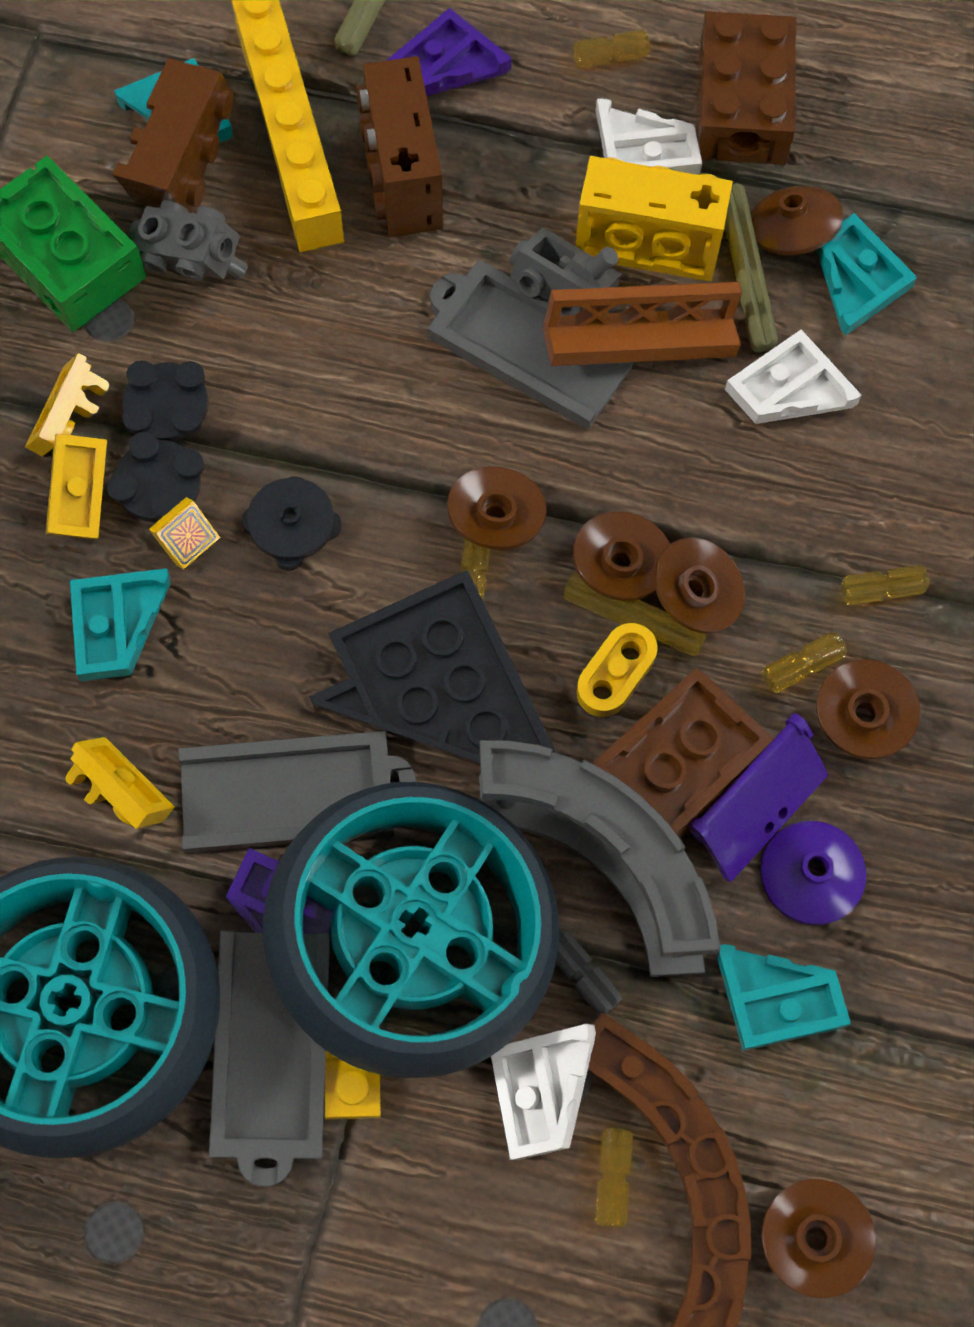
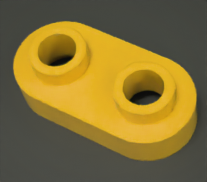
(614, 671)

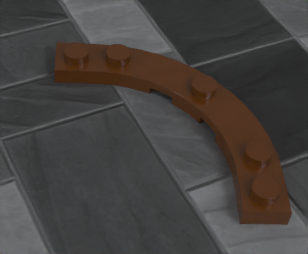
(704, 1164)

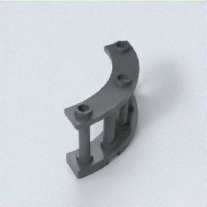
(616, 835)

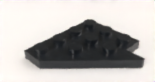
(433, 674)

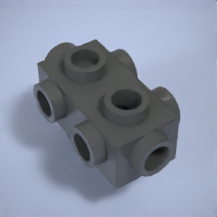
(187, 242)
(554, 264)

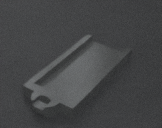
(503, 334)
(274, 788)
(265, 1066)

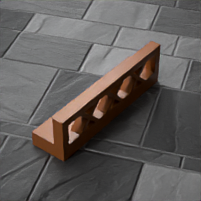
(640, 331)

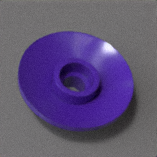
(800, 893)

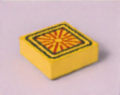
(184, 533)

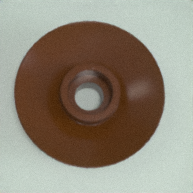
(796, 220)
(500, 494)
(624, 539)
(711, 576)
(882, 692)
(846, 1231)

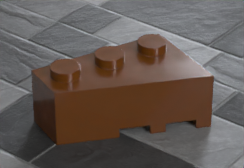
(178, 137)

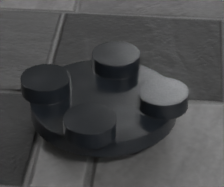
(165, 399)
(155, 477)
(291, 521)

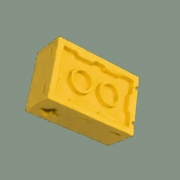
(653, 217)

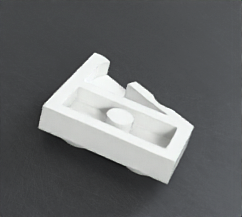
(648, 139)
(791, 383)
(542, 1089)

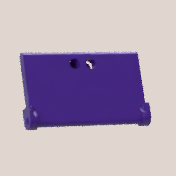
(761, 799)

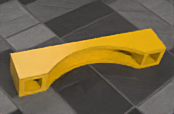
(289, 123)

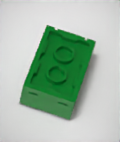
(65, 245)

